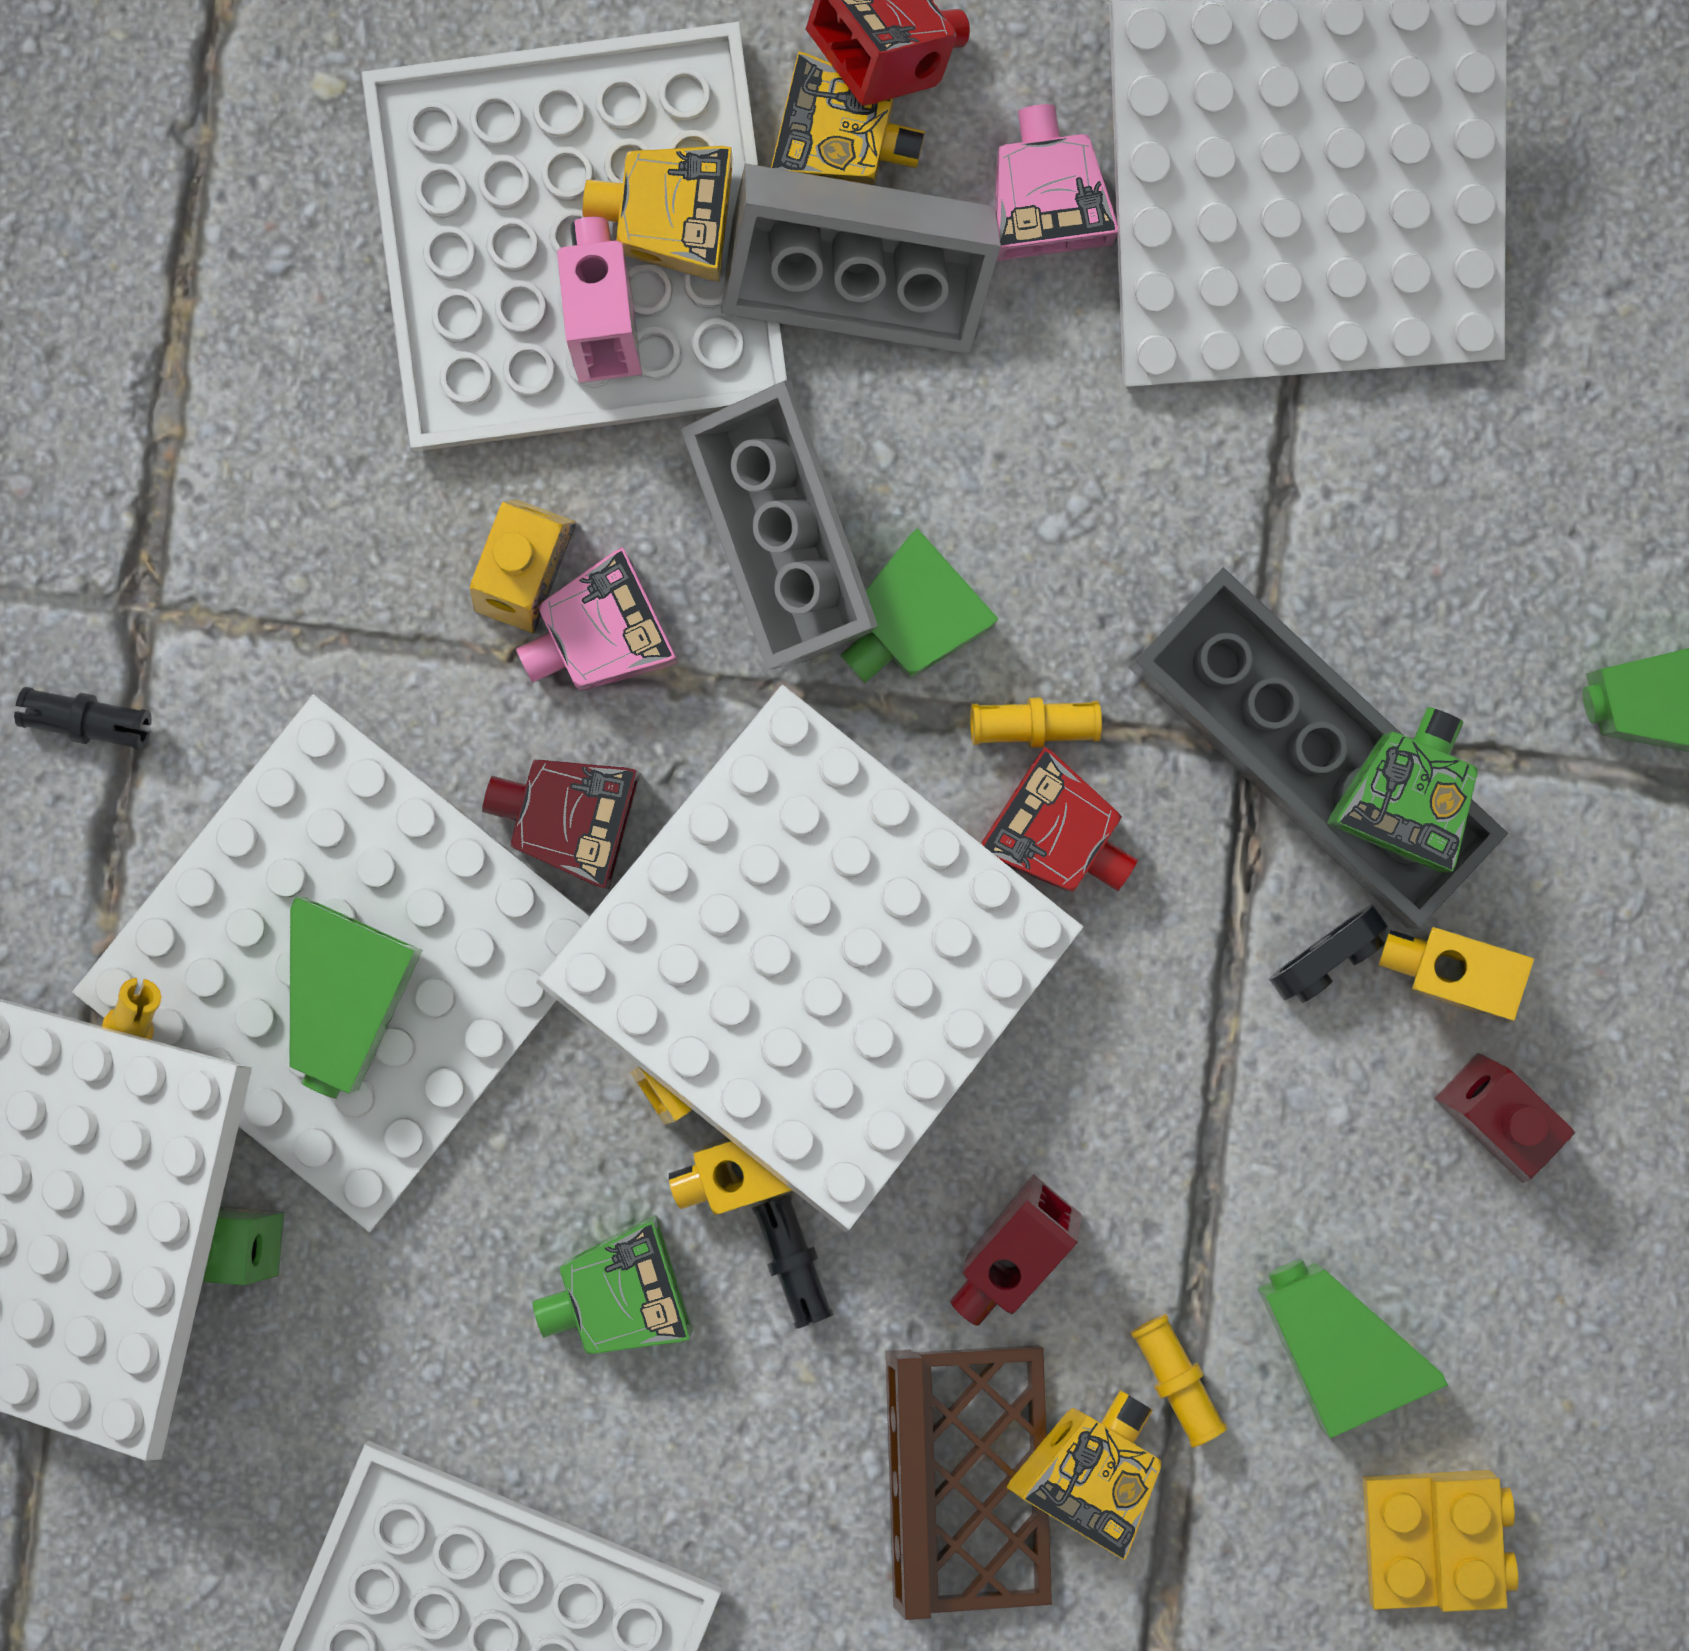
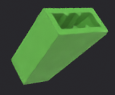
(1642, 700)
(341, 994)
(1342, 1350)

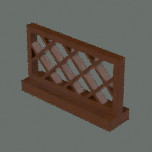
(913, 1481)

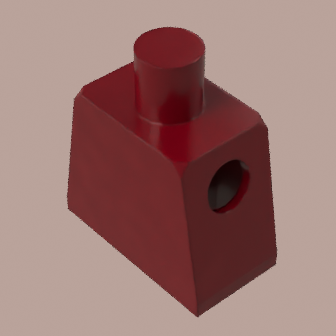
(1505, 1116)
(1032, 1233)

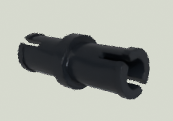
(83, 718)
(792, 1261)

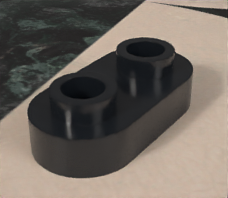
(1308, 972)

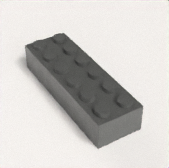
(1293, 734)

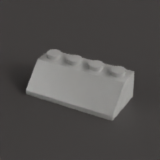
(859, 259)
(779, 527)

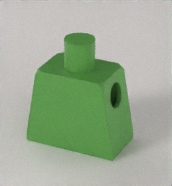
(920, 613)

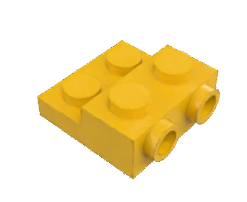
(1438, 1541)

